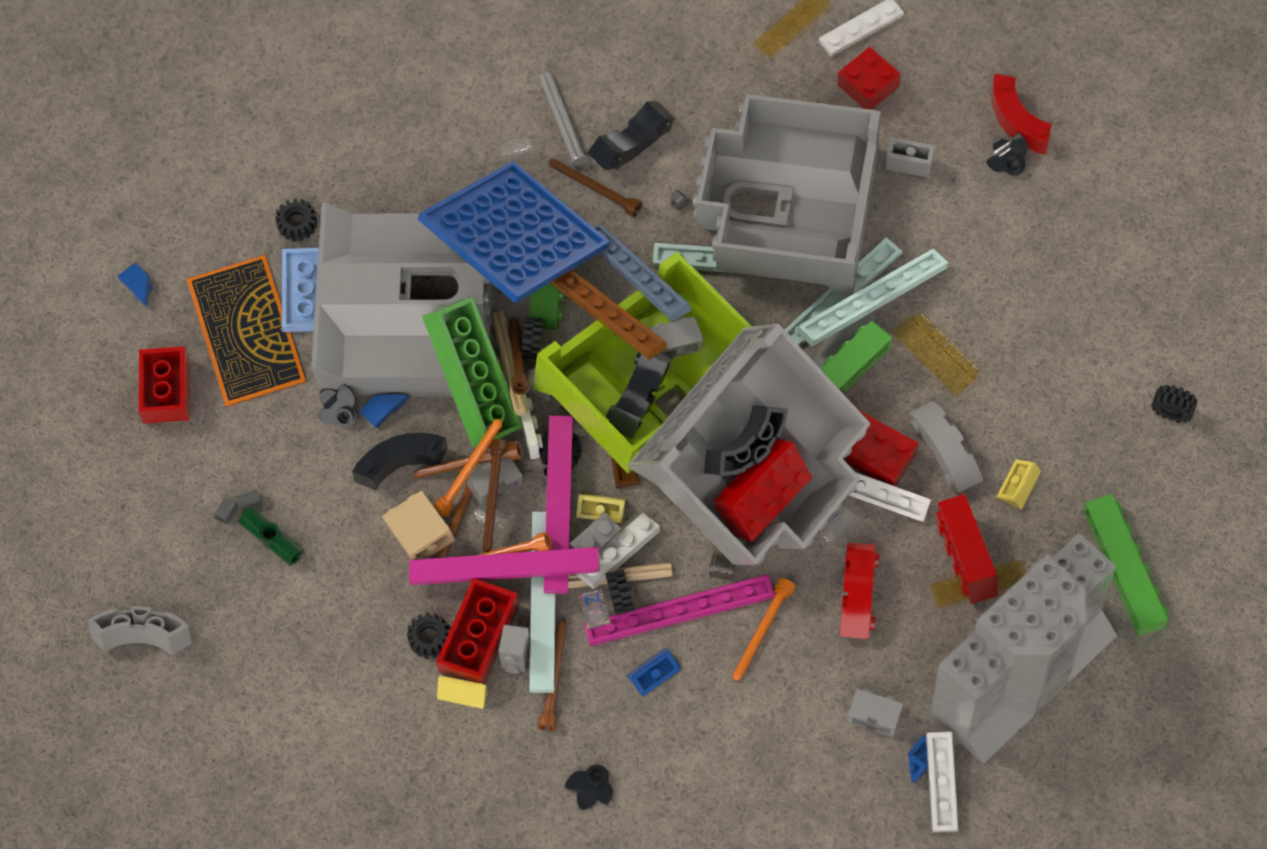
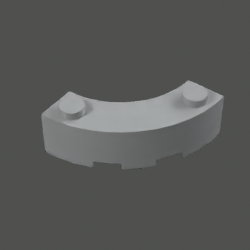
(945, 443)
(139, 626)

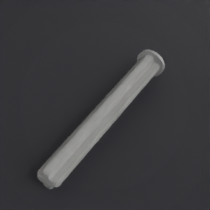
(563, 121)

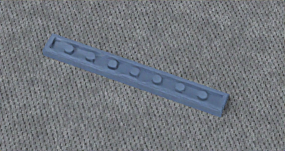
(642, 277)

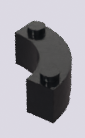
(644, 129)
(638, 394)
(751, 445)
(396, 453)

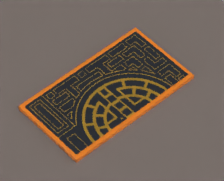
(244, 330)

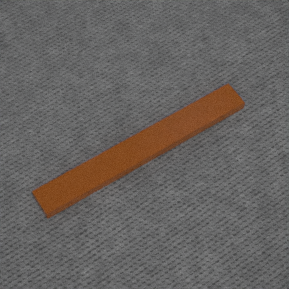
(610, 314)

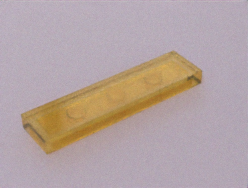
(790, 26)
(949, 590)

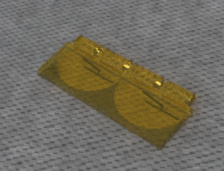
(930, 350)

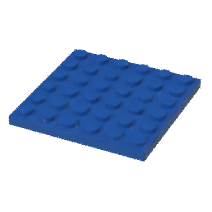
(513, 231)

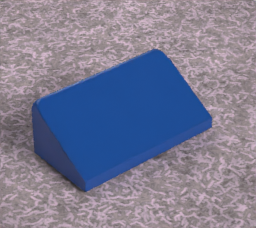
(653, 672)

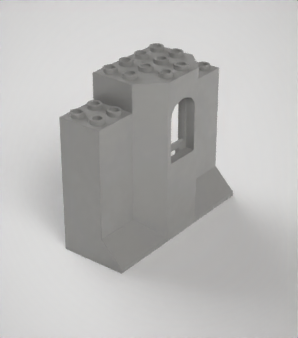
(811, 159)
(363, 323)
(761, 370)
(1025, 649)

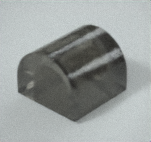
(721, 567)

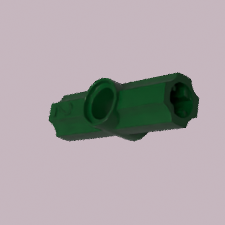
(279, 545)

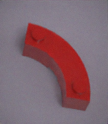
(1015, 118)
(858, 583)

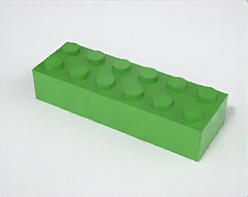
(471, 369)

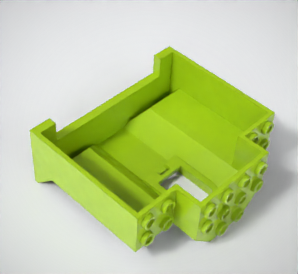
(597, 364)

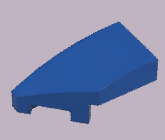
(137, 282)
(382, 406)
(918, 759)

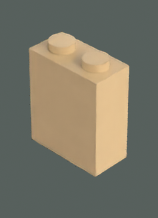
(418, 527)

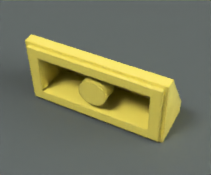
(1019, 483)
(593, 506)
(461, 692)

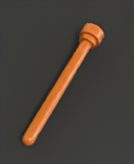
(445, 504)
(539, 543)
(783, 589)

